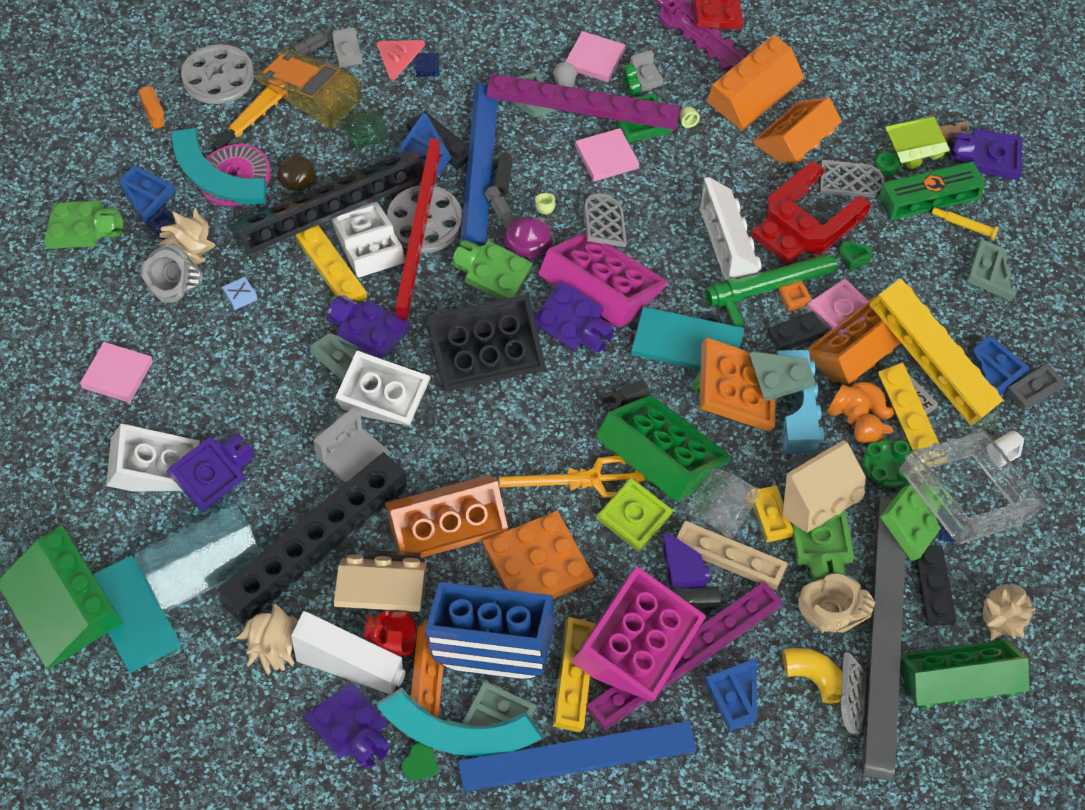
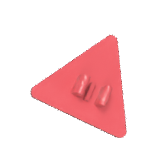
(398, 54)

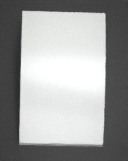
(368, 239)

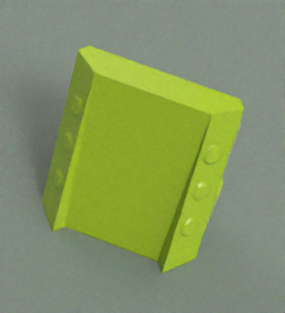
(917, 140)

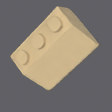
(823, 487)
(380, 583)

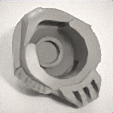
(170, 273)

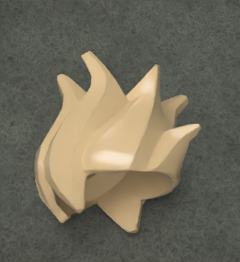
(189, 234)
(1007, 611)
(270, 638)

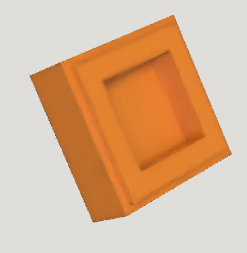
(794, 296)

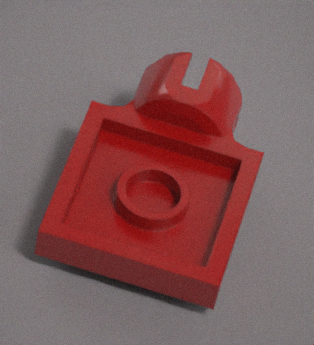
(718, 14)

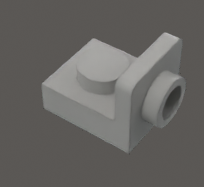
(346, 47)
(646, 70)

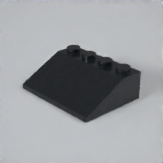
(485, 343)

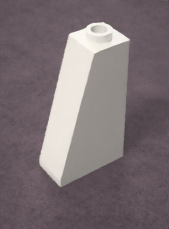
(345, 654)

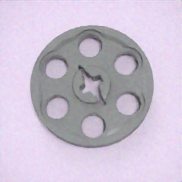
(218, 81)
(434, 223)

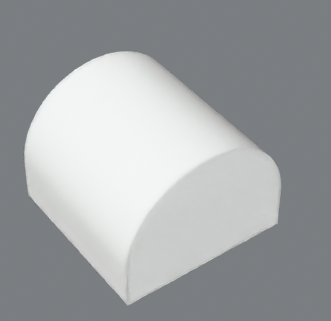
(1011, 444)

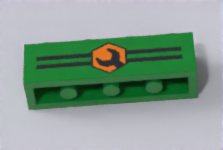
(931, 189)

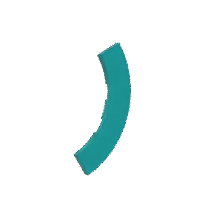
(211, 179)
(455, 736)

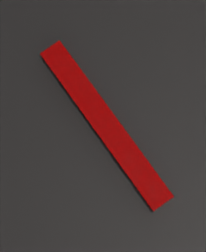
(418, 230)

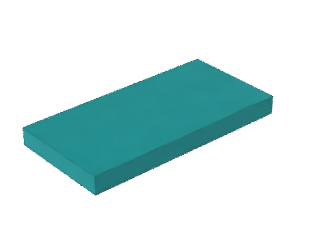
(678, 337)
(145, 628)

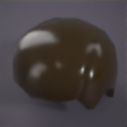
(296, 173)

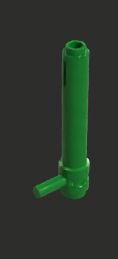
(734, 289)

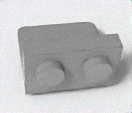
(347, 446)

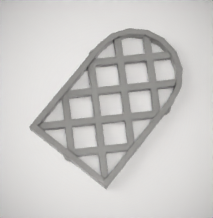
(827, 163)
(620, 216)
(849, 666)

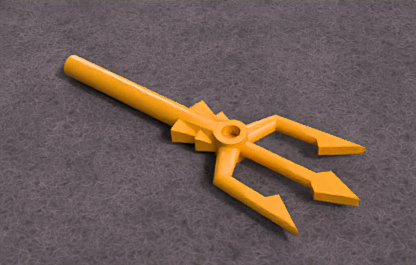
(575, 478)

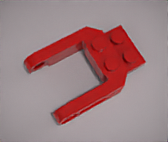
(792, 231)

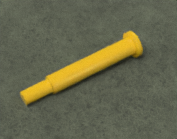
(966, 223)

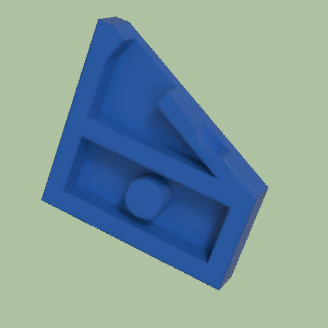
(419, 139)
(145, 191)
(998, 364)
(735, 694)

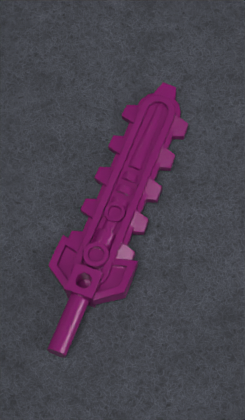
(681, 15)

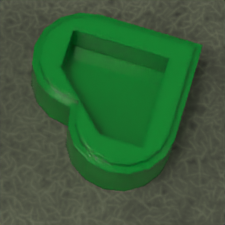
(631, 79)
(854, 255)
(420, 763)

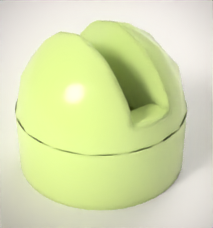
(688, 117)
(545, 203)

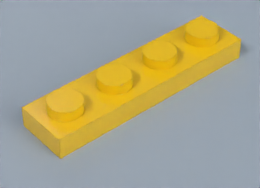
(330, 264)
(907, 407)
(572, 681)

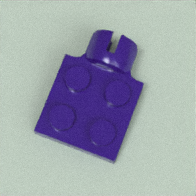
(990, 151)
(573, 319)
(367, 325)
(211, 470)
(350, 726)

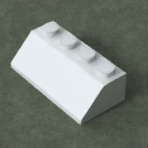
(728, 231)

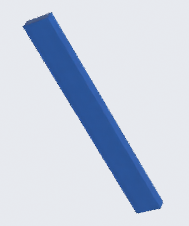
(479, 166)
(576, 756)

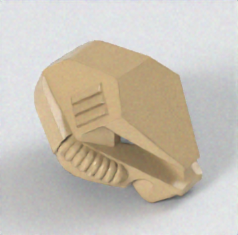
(835, 603)

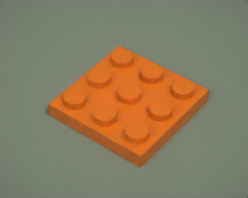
(731, 386)
(539, 558)

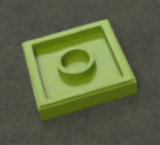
(634, 514)

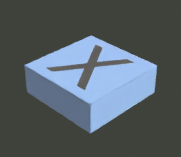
(239, 293)

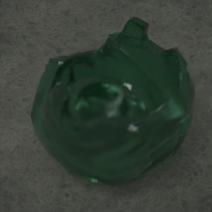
(365, 128)

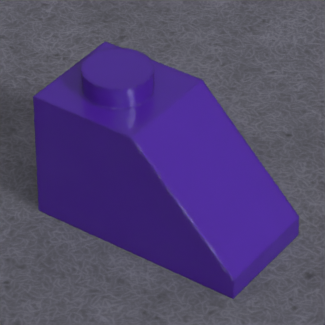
(683, 564)

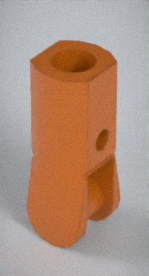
(152, 106)

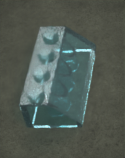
(197, 557)

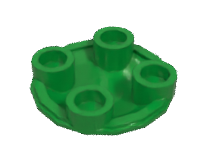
(884, 460)

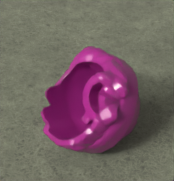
(528, 237)

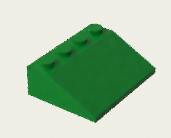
(661, 446)
(57, 598)

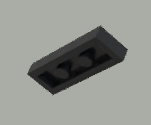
(454, 145)
(935, 587)

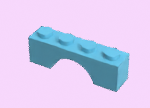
(802, 429)

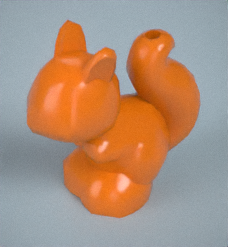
(855, 405)

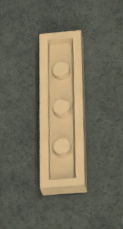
(733, 555)

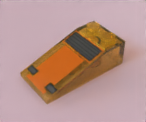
(312, 86)

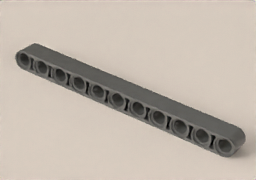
(883, 653)

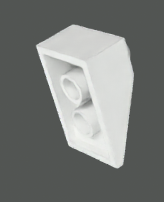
(381, 389)
(142, 457)

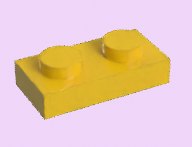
(770, 515)

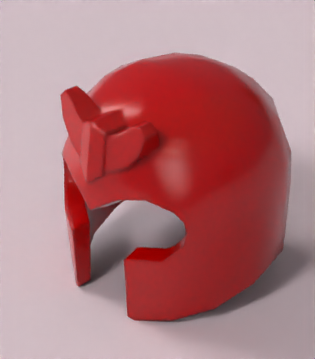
(392, 631)

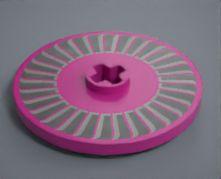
(243, 161)

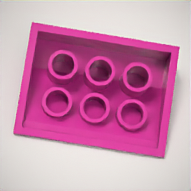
(603, 276)
(639, 637)

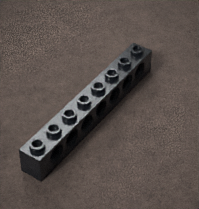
(327, 202)
(318, 522)

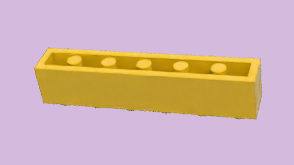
(936, 351)

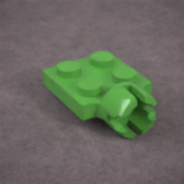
(81, 224)
(491, 268)
(911, 522)
(824, 547)

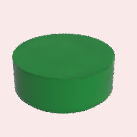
(887, 163)

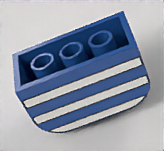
(490, 630)

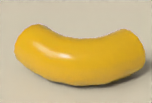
(816, 667)

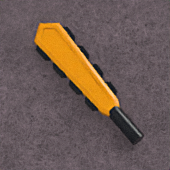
(250, 115)

